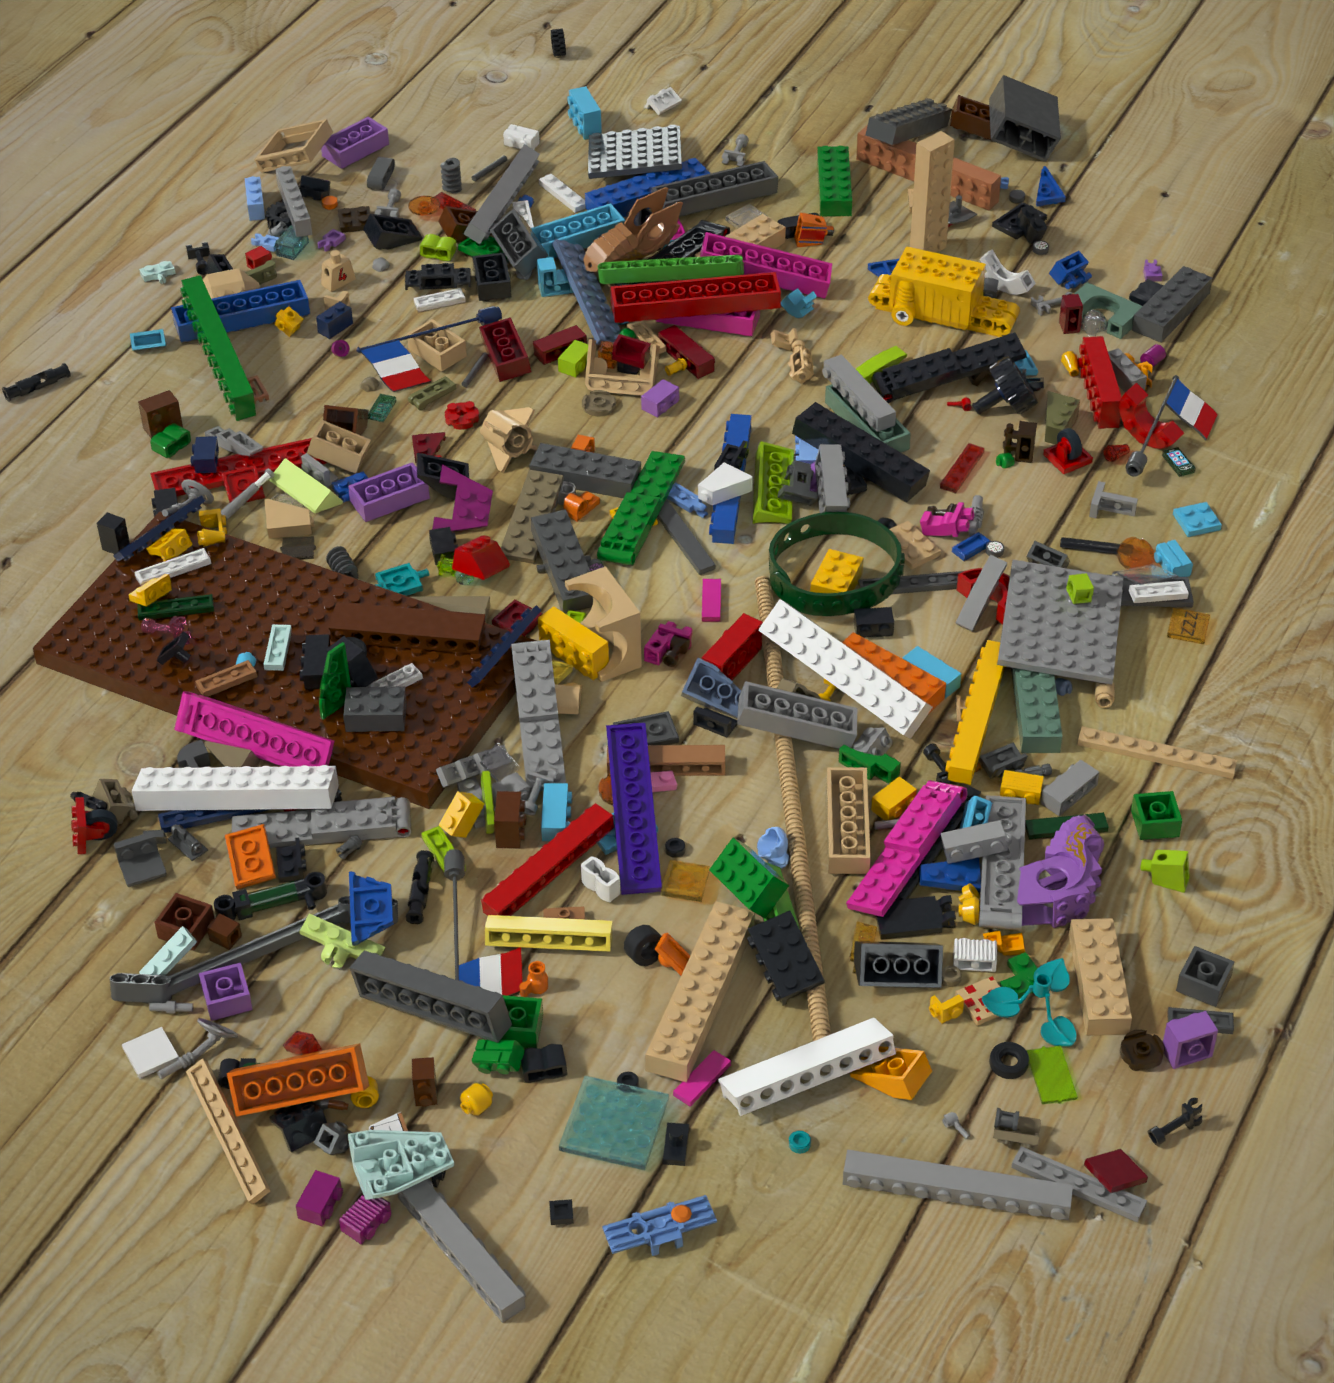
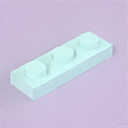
(277, 647)
(170, 953)

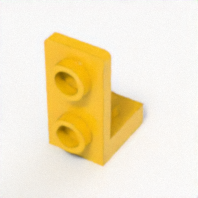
(212, 519)

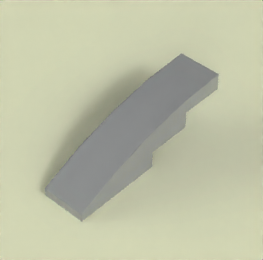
(235, 442)
(981, 593)
(462, 769)

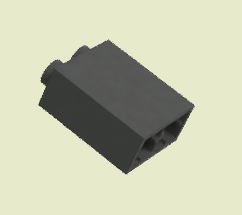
(1024, 118)

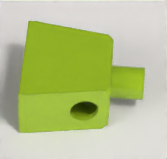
(1168, 869)

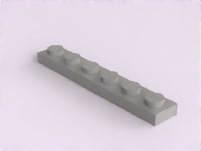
(1083, 1184)

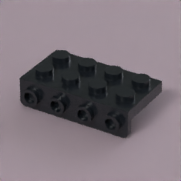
(784, 956)

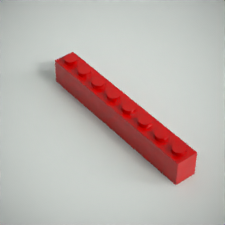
(548, 862)

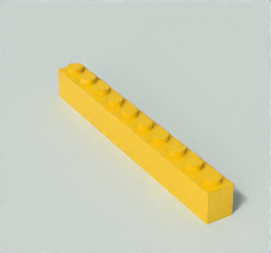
(976, 716)

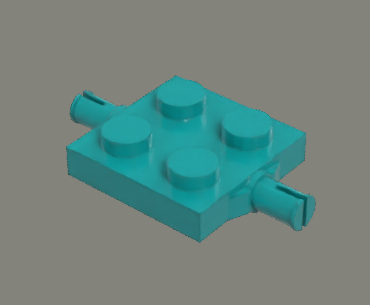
(401, 579)

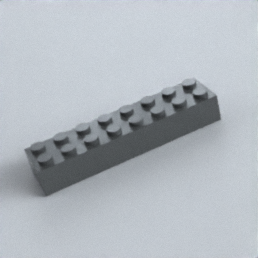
(908, 121)
(721, 188)
(431, 996)

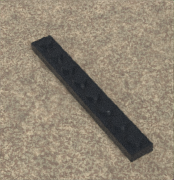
(937, 847)

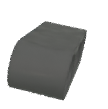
(380, 173)

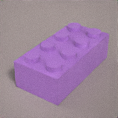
(355, 142)
(388, 492)

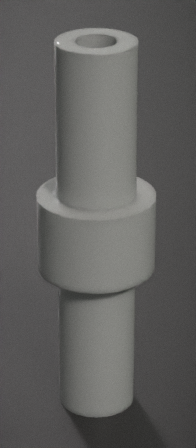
(171, 1007)

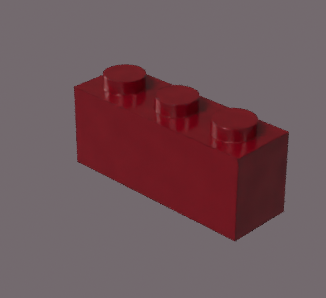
(552, 346)

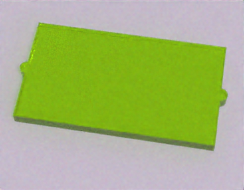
(1051, 1075)

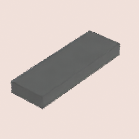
(1222, 1020)

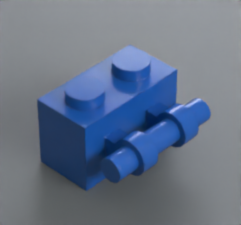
(1069, 268)

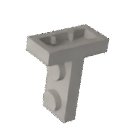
(1111, 502)

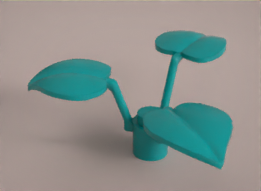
(1049, 976)

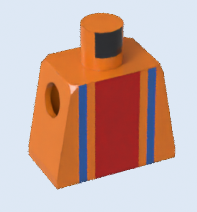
(811, 230)

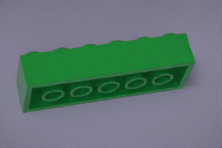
(834, 181)

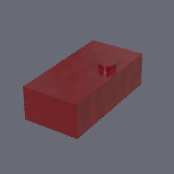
(505, 349)

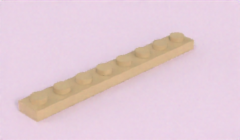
(1157, 752)
(228, 1131)

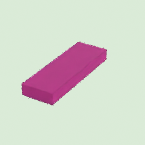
(711, 600)
(702, 1078)

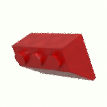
(480, 558)

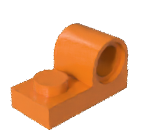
(580, 505)

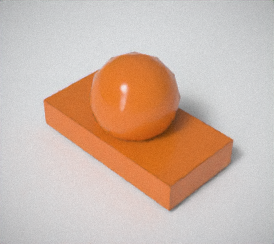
(671, 953)

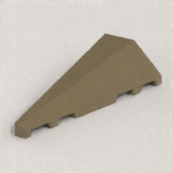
(466, 604)

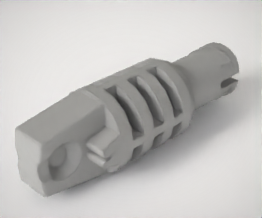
(976, 523)

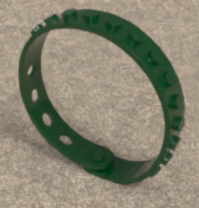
(843, 602)

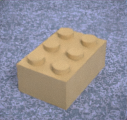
(439, 347)
(338, 446)

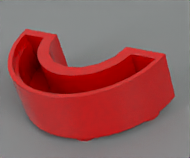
(1139, 420)
(967, 580)

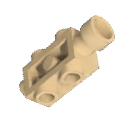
(800, 362)

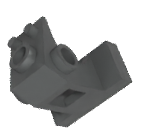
(799, 488)

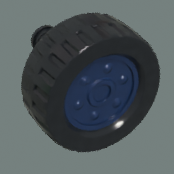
(1009, 387)

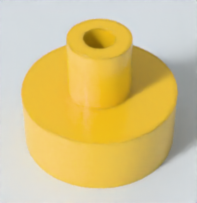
(968, 892)

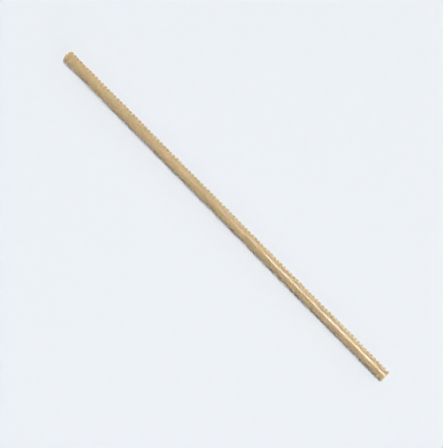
(794, 823)

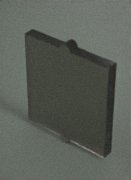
(299, 547)

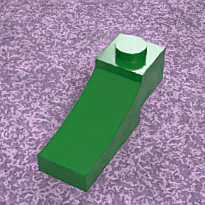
(882, 767)

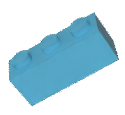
(935, 667)
(555, 809)

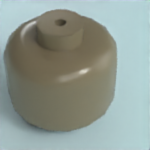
(369, 384)

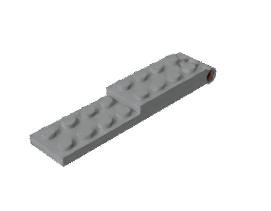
(538, 708)
(365, 818)
(1001, 870)

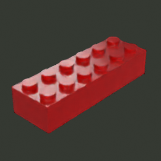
(1100, 382)

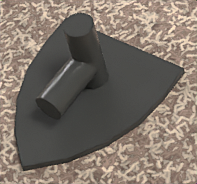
(959, 213)

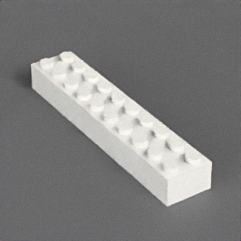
(845, 669)
(235, 788)

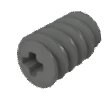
(451, 175)
(341, 562)

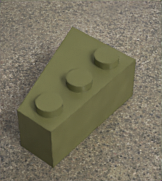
(1060, 414)

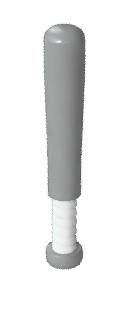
(234, 505)

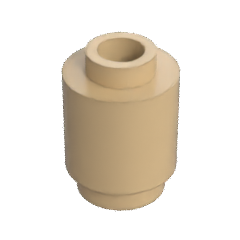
(1104, 694)

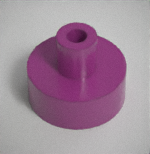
(340, 348)

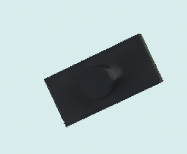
(175, 649)
(676, 1144)

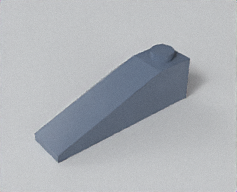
(712, 689)

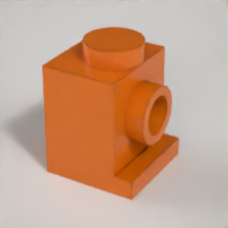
(584, 443)

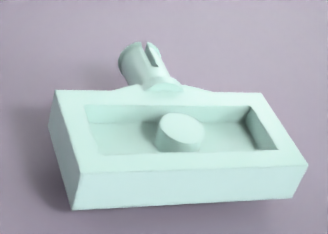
(157, 271)

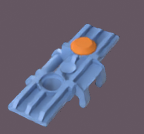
(660, 1230)

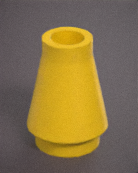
(1070, 362)
(210, 537)

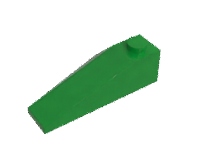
(334, 681)

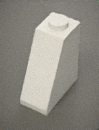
(724, 484)

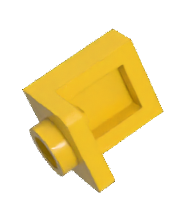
(947, 1010)

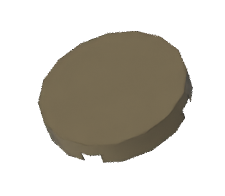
(599, 403)

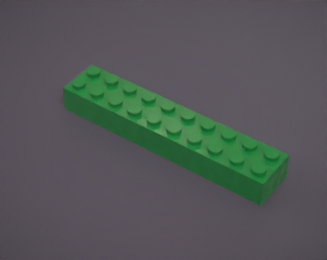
(218, 348)

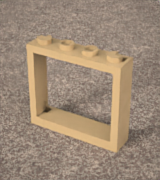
(272, 157)

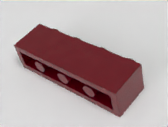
(682, 346)

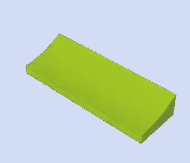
(769, 476)

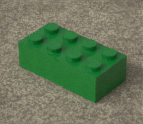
(749, 877)

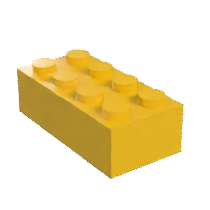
(574, 642)

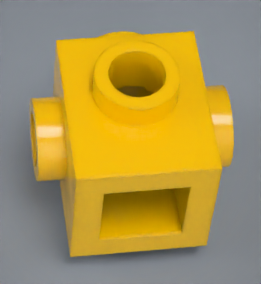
(288, 321)

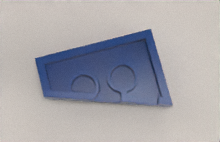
(952, 875)

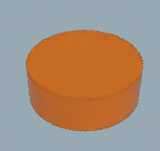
(329, 202)

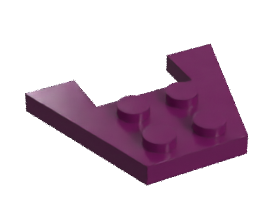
(470, 505)

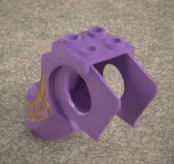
(1074, 876)

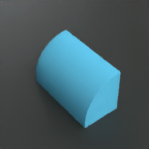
(147, 339)

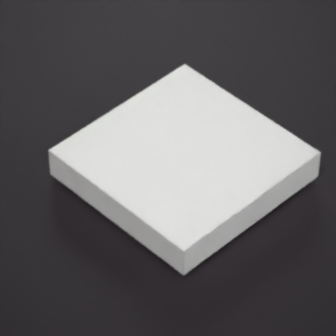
(150, 1052)

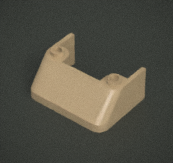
(599, 379)

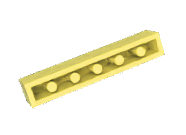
(548, 933)

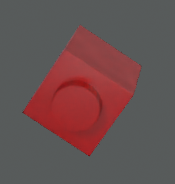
(257, 257)

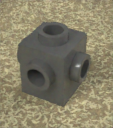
(333, 1138)

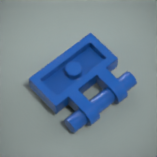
(341, 486)

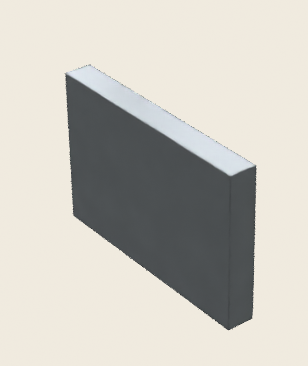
(659, 728)

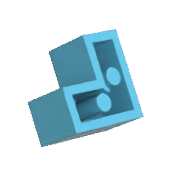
(550, 280)

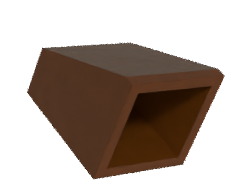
(347, 418)

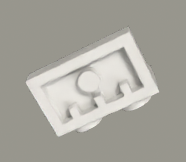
(663, 101)

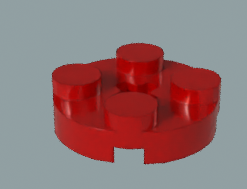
(455, 410)

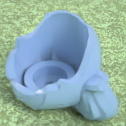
(774, 847)

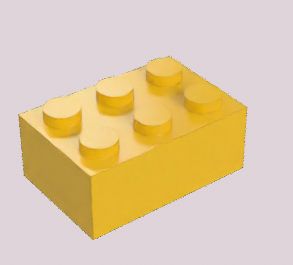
(837, 573)

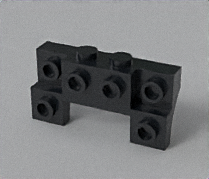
(438, 277)

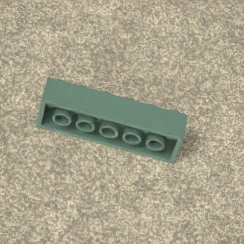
(895, 436)
(1037, 711)

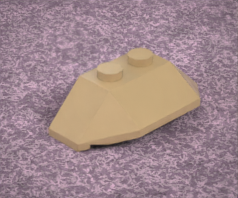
(229, 283)

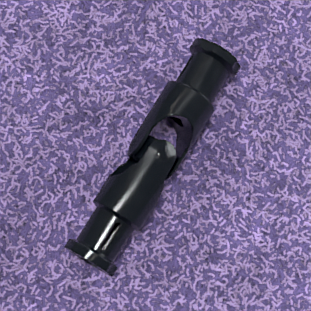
(34, 382)
(419, 887)

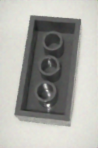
(518, 242)

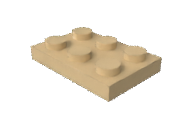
(915, 545)

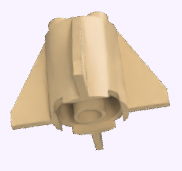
(508, 434)

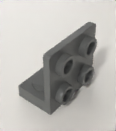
(139, 859)

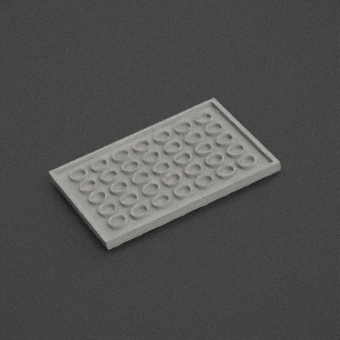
(1054, 635)

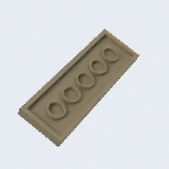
(536, 498)

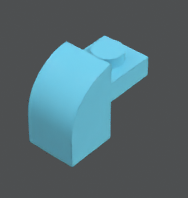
(797, 304)

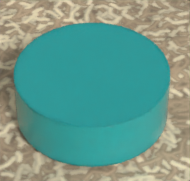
(799, 1142)

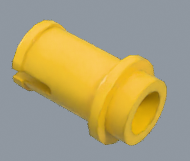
(679, 365)

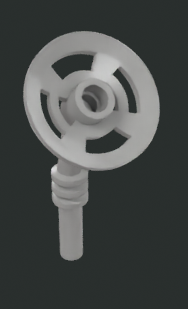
(192, 494)
(215, 1033)

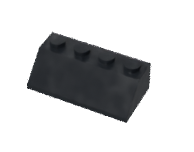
(898, 964)

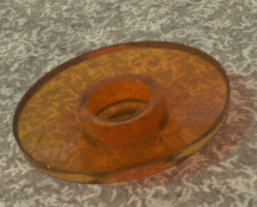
(424, 205)

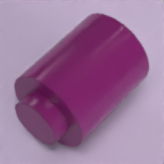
(1153, 355)

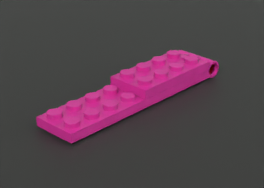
(248, 730)
(907, 846)

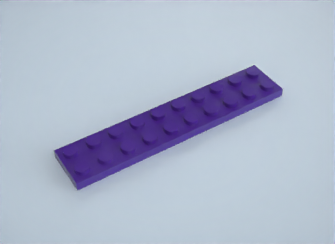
(633, 809)

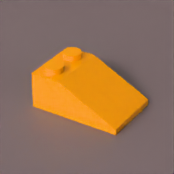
(896, 1075)

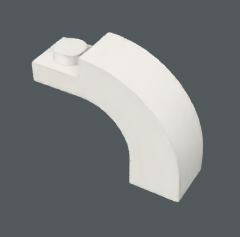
(1008, 281)

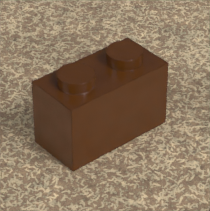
(424, 1081)

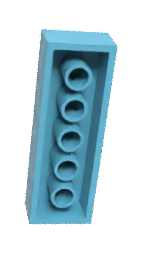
(578, 228)

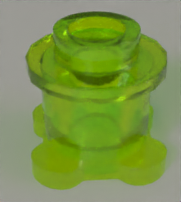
(445, 566)

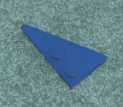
(1048, 190)

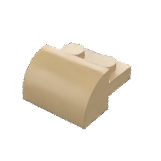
(568, 698)

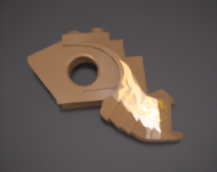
(635, 242)

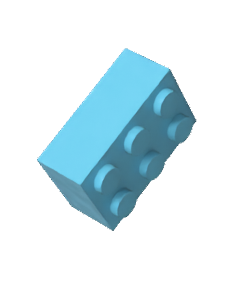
(584, 112)

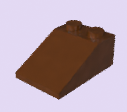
(455, 221)

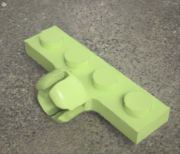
(336, 941)

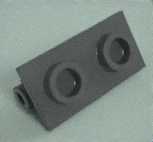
(186, 842)

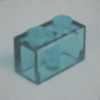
(289, 245)

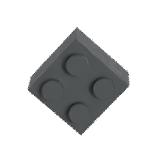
(1205, 976)

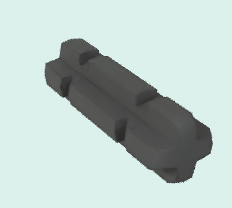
(1045, 770)

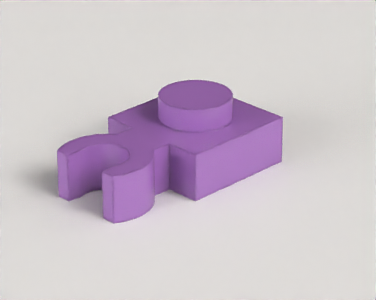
(332, 238)
(1152, 271)

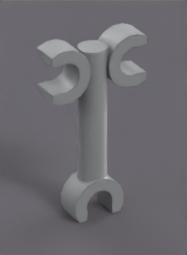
(1045, 305)

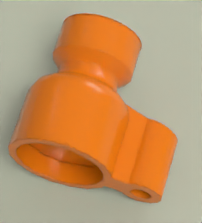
(536, 980)

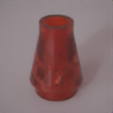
(1114, 452)

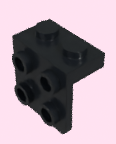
(299, 1123)

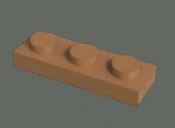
(226, 678)

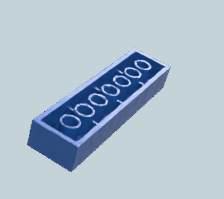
(626, 192)
(248, 308)

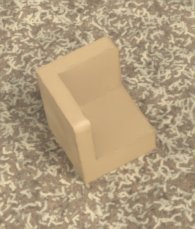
(343, 297)

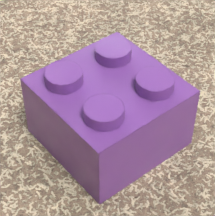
(225, 991)
(1189, 1039)

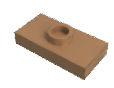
(565, 912)

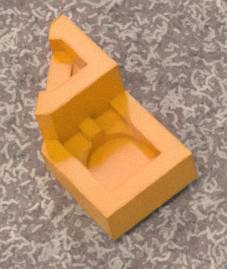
(1007, 944)

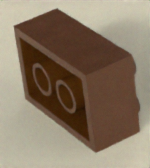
(971, 117)

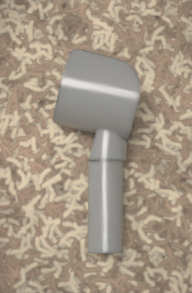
(951, 1119)

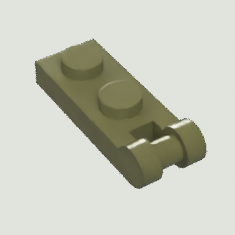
(260, 274)
(431, 392)

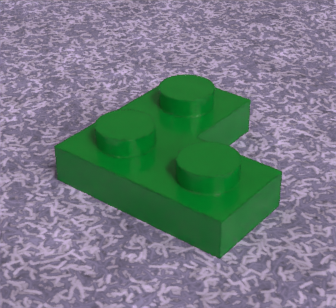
(1024, 970)

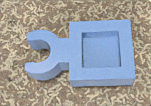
(267, 242)

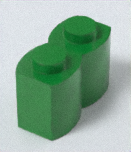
(170, 440)

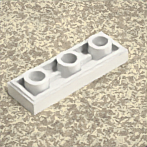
(401, 678)

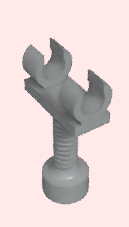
(741, 142)
(393, 196)
(539, 779)

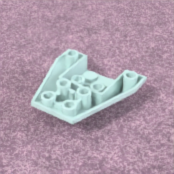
(396, 1159)

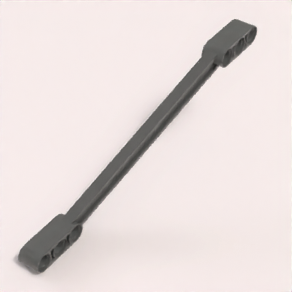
(160, 988)

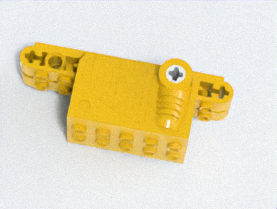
(942, 292)

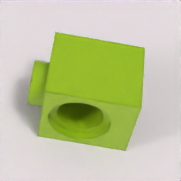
(1080, 588)

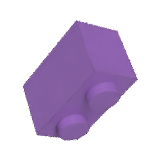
(660, 398)

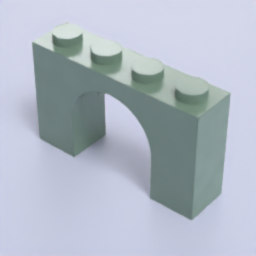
(1123, 309)

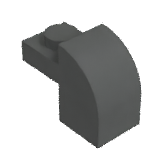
(194, 755)

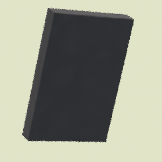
(1007, 222)

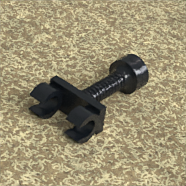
(199, 253)
(932, 753)
(1158, 1134)

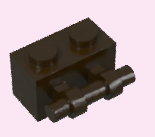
(1025, 441)

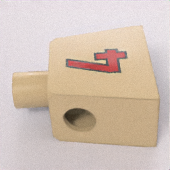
(336, 271)

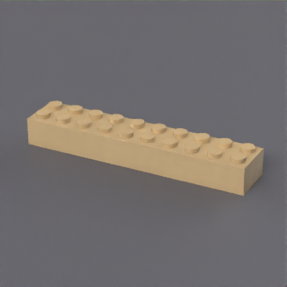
(699, 992)

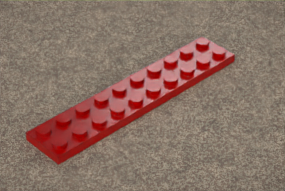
(267, 458)

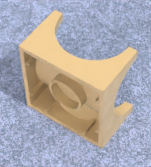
(613, 619)

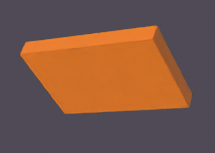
(250, 856)

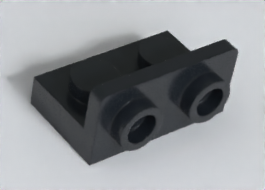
(290, 862)

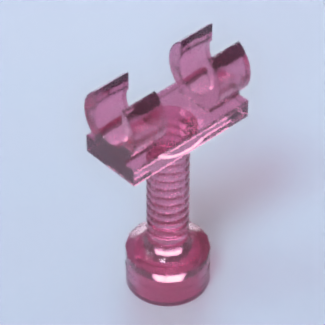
(175, 626)

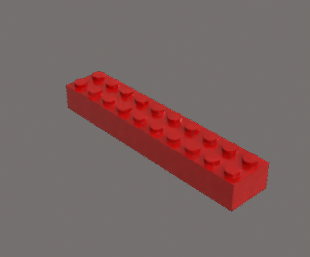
(695, 297)

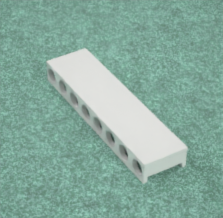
(806, 1063)

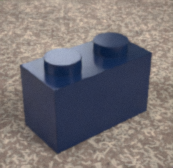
(334, 320)
(205, 454)

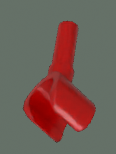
(965, 403)

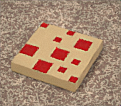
(973, 1000)

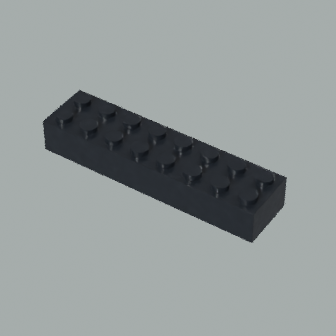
(862, 452)

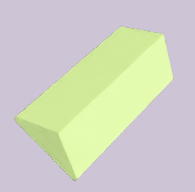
(304, 488)

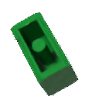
(498, 1057)

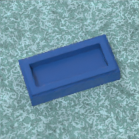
(970, 546)

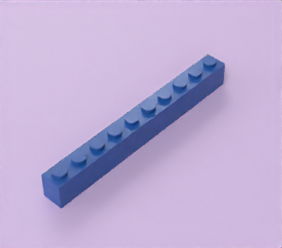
(726, 512)

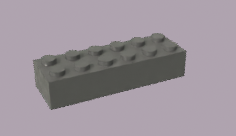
(1172, 304)
(588, 470)
(561, 557)

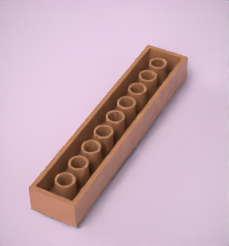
(969, 181)

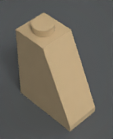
(287, 520)

